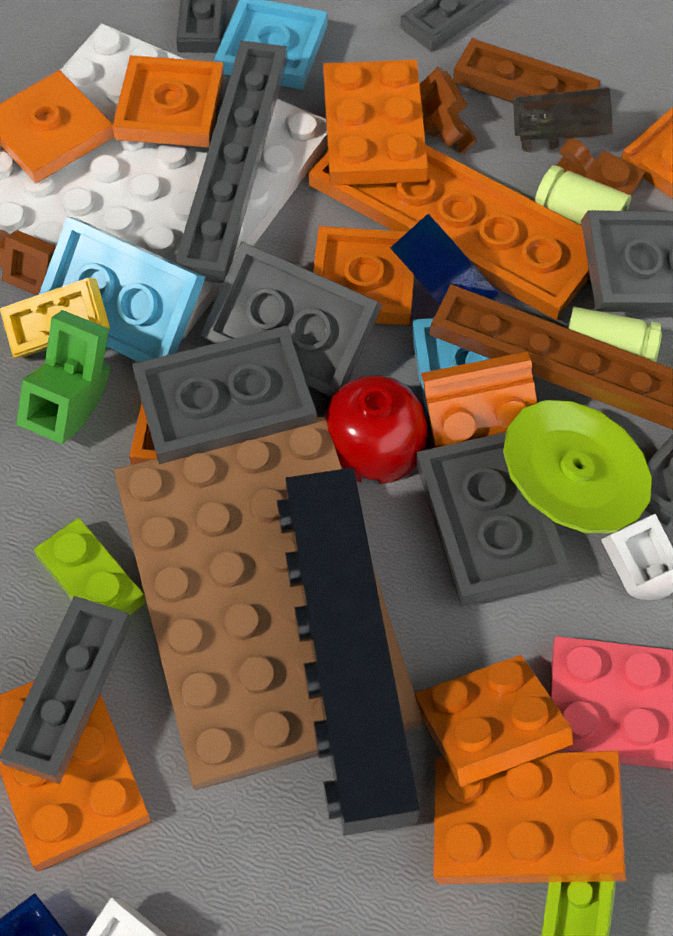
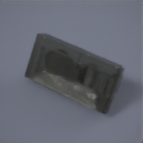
(562, 115)

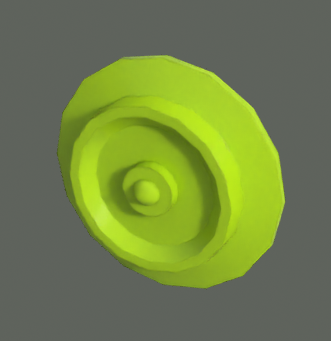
(577, 466)

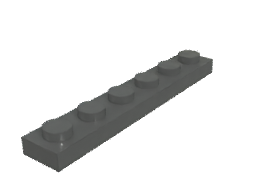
(232, 161)

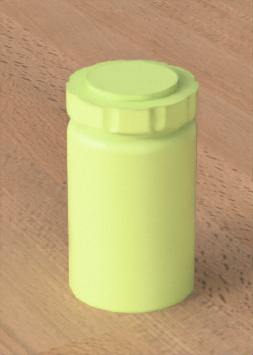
(575, 195)
(619, 331)

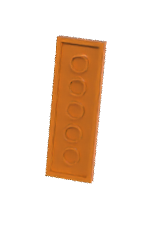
(503, 233)

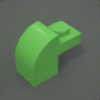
(70, 383)

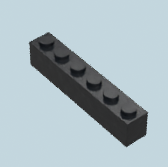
(350, 654)

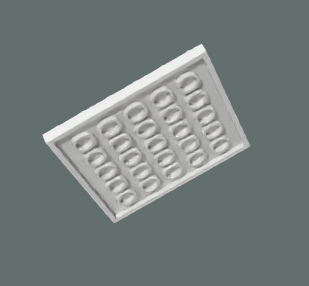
(147, 187)

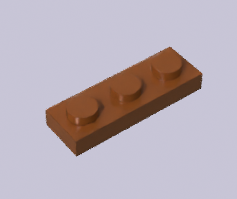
(514, 74)

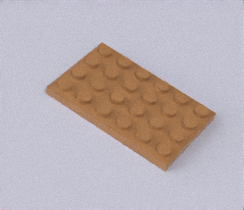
(225, 601)

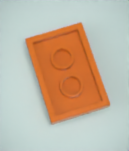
(374, 122)
(89, 805)
(532, 822)

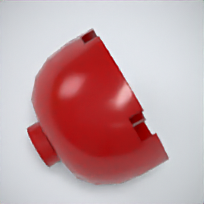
(377, 427)

